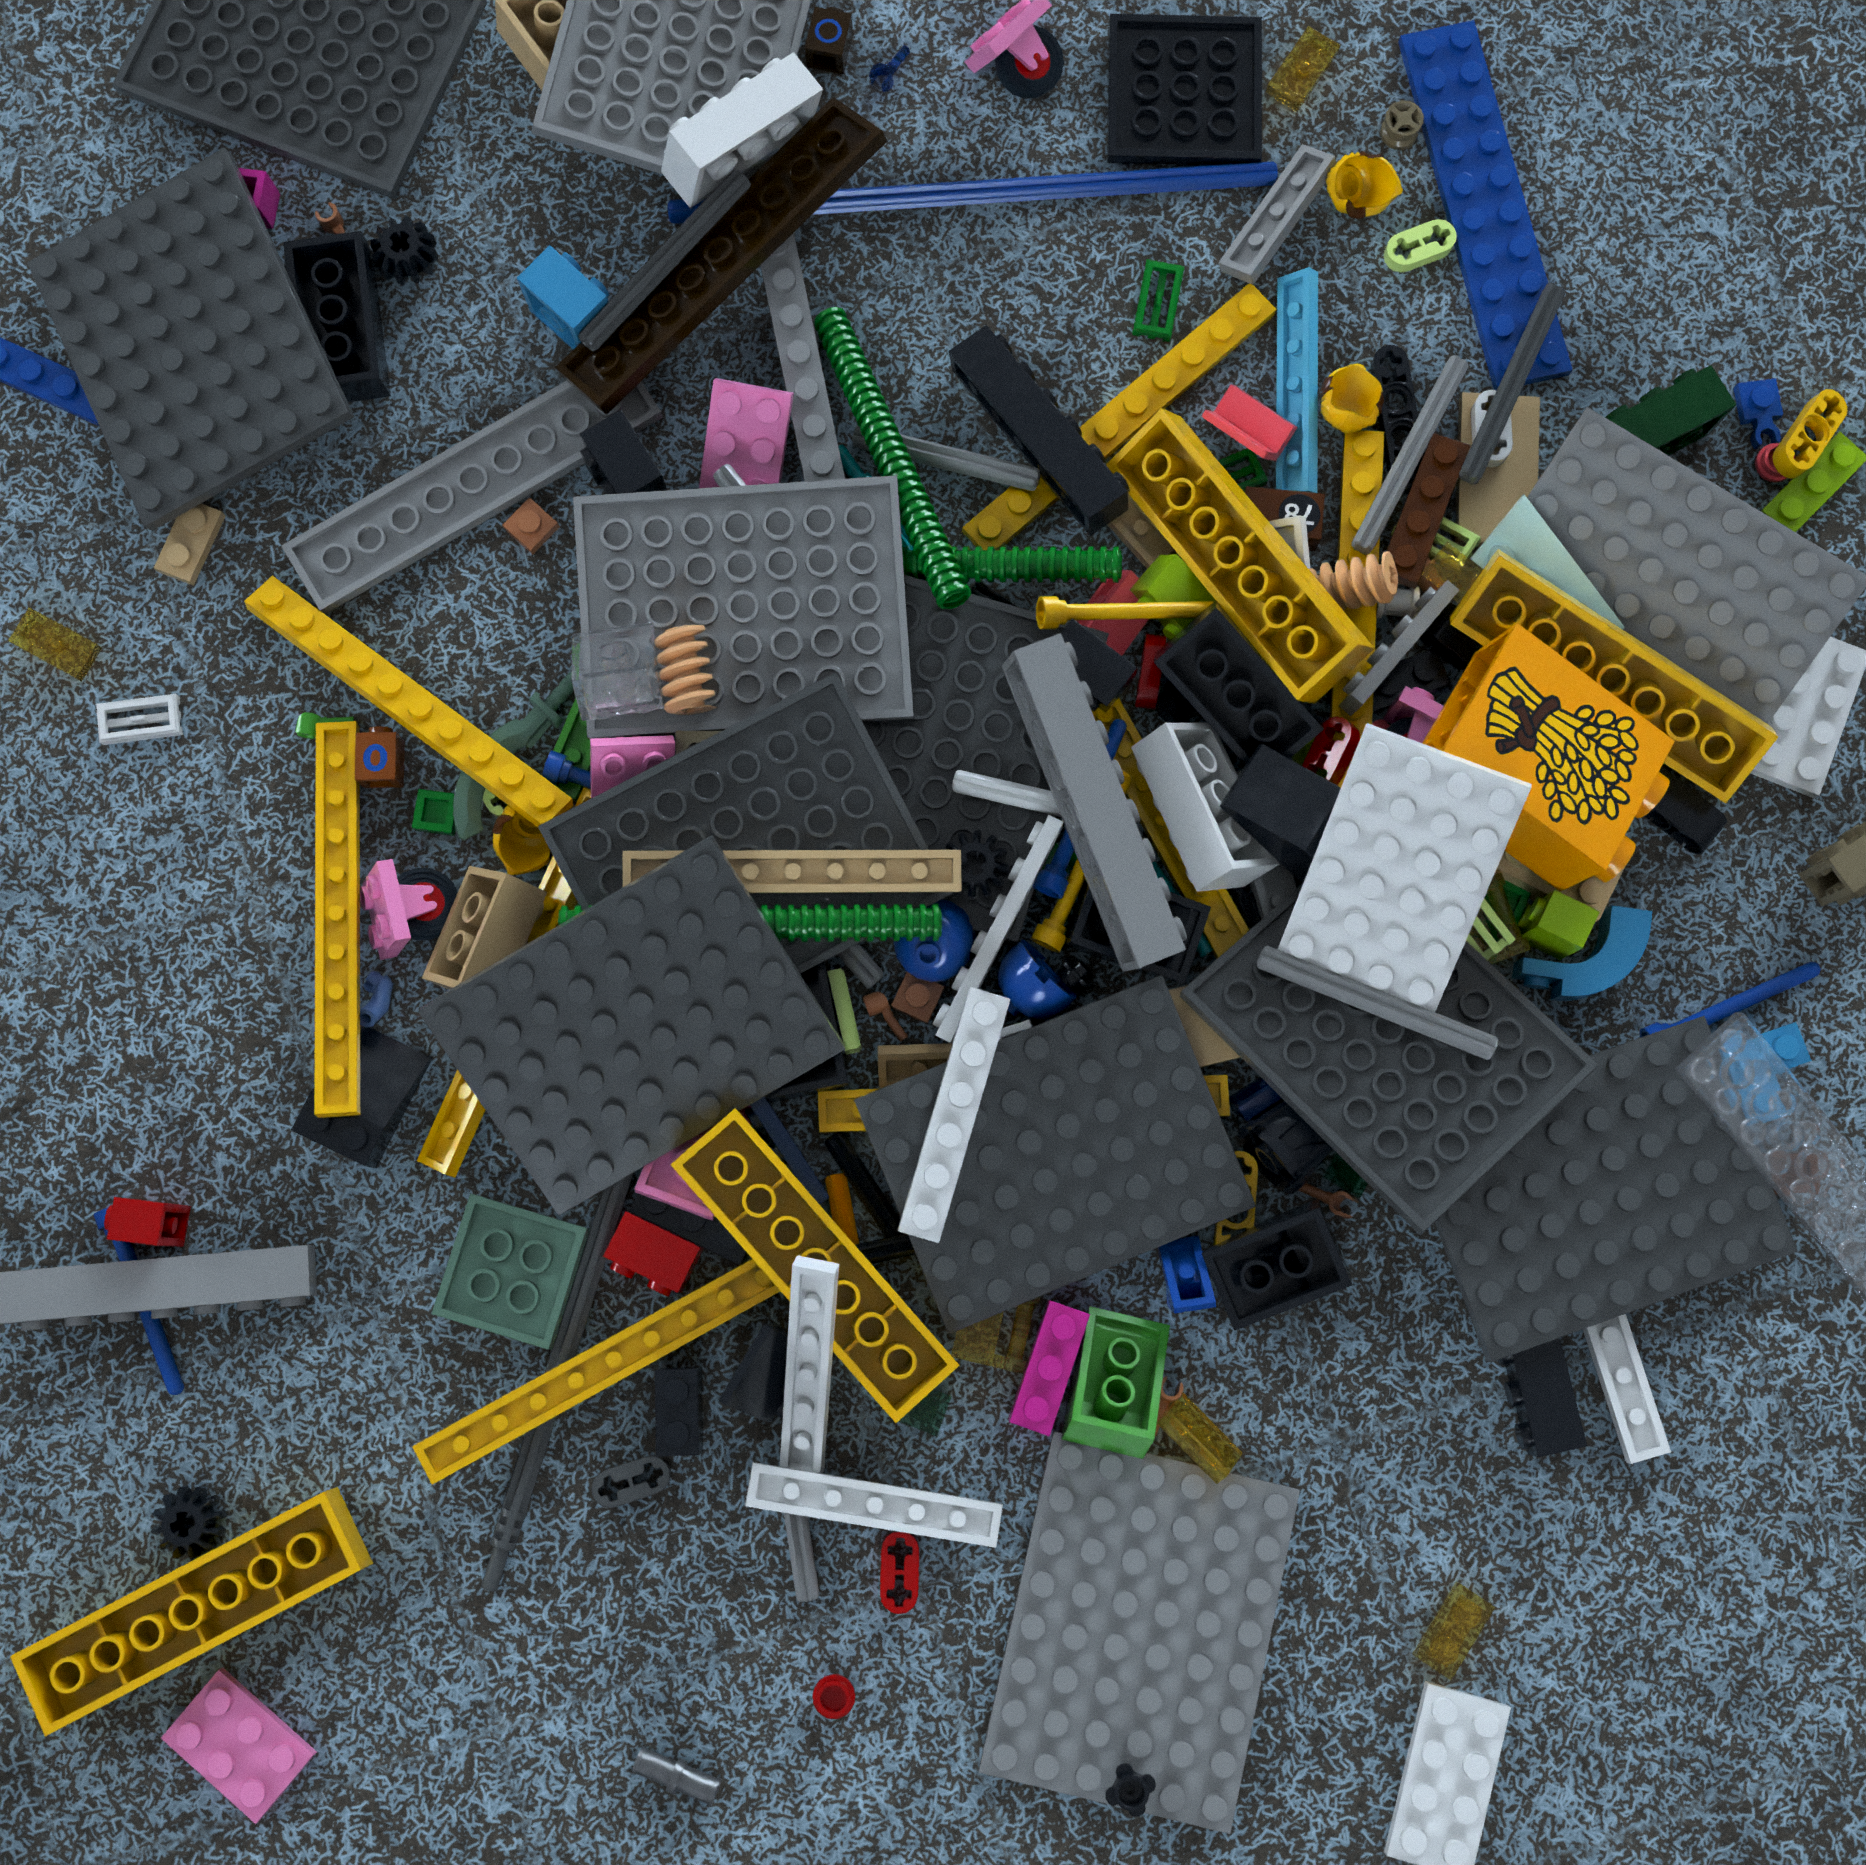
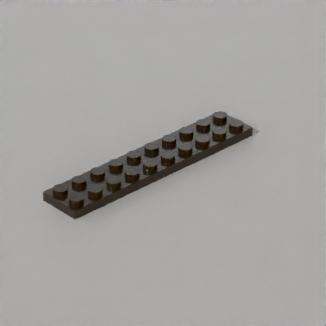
(774, 207)

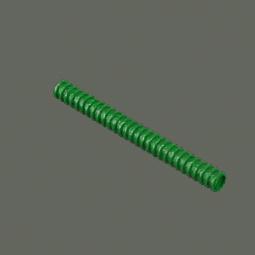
(892, 458)
(1029, 564)
(841, 922)

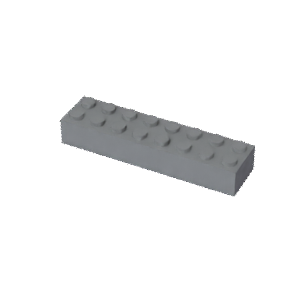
(1093, 803)

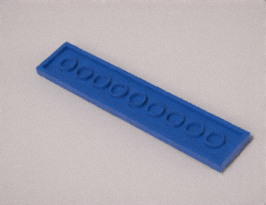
(1481, 195)

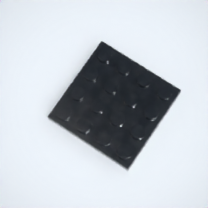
(1184, 89)

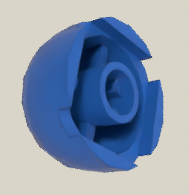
(942, 958)
(1032, 984)

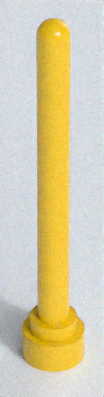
(1055, 612)
(1051, 932)

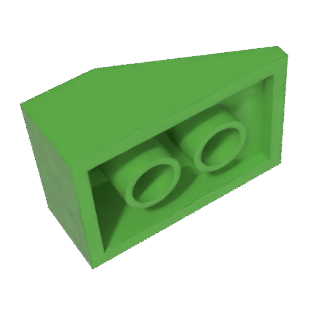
(1117, 1383)

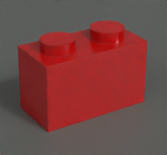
(147, 1222)
(653, 1254)

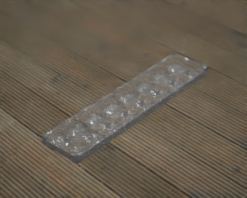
(1785, 1139)

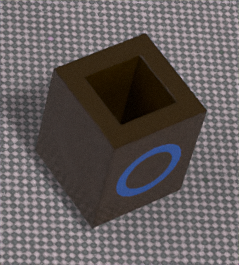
(829, 40)

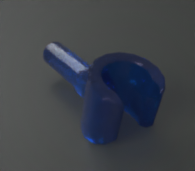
(888, 69)

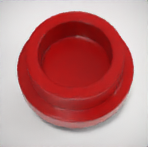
(833, 1696)

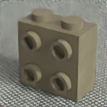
(1839, 869)

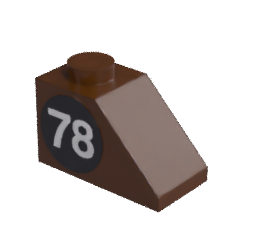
(1285, 503)

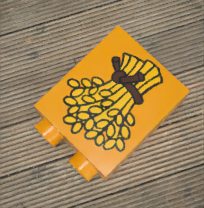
(1571, 739)

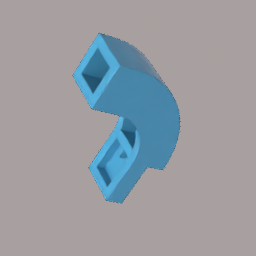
(1618, 949)

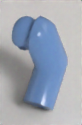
(379, 1004)

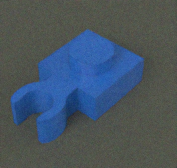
(1759, 404)

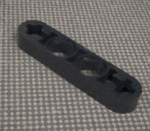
(1395, 419)

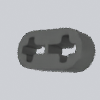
(633, 1491)

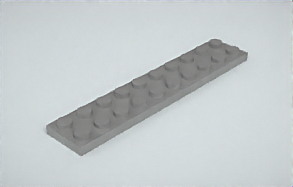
(452, 493)

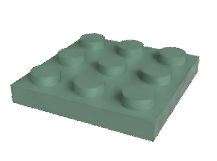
(511, 1271)

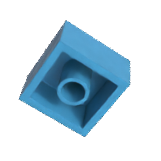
(562, 294)

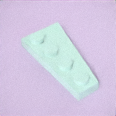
(1532, 543)

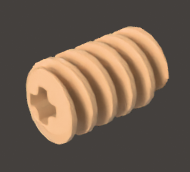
(1360, 583)
(683, 670)

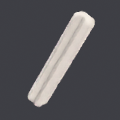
(1004, 792)

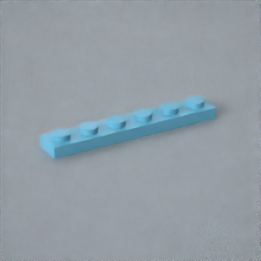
(1298, 378)

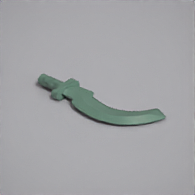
(513, 737)

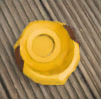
(1362, 184)
(1351, 398)
(519, 843)

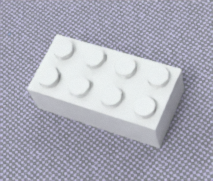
(739, 128)
(1188, 782)

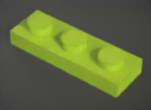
(1815, 486)

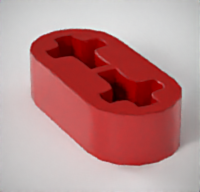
(1149, 673)
(1332, 754)
(889, 1572)

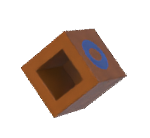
(379, 758)

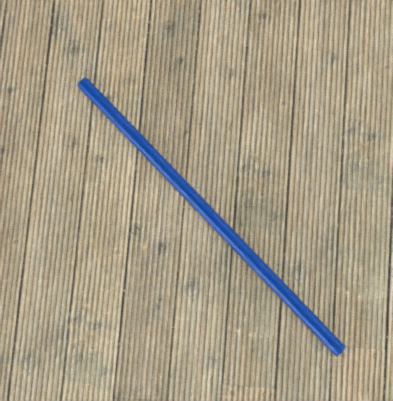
(1034, 188)

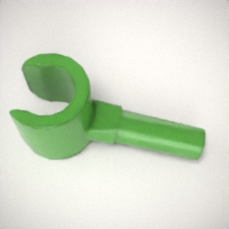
(307, 724)

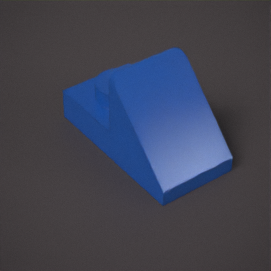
(1186, 1275)

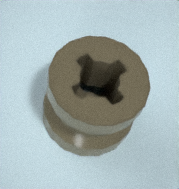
(1401, 115)

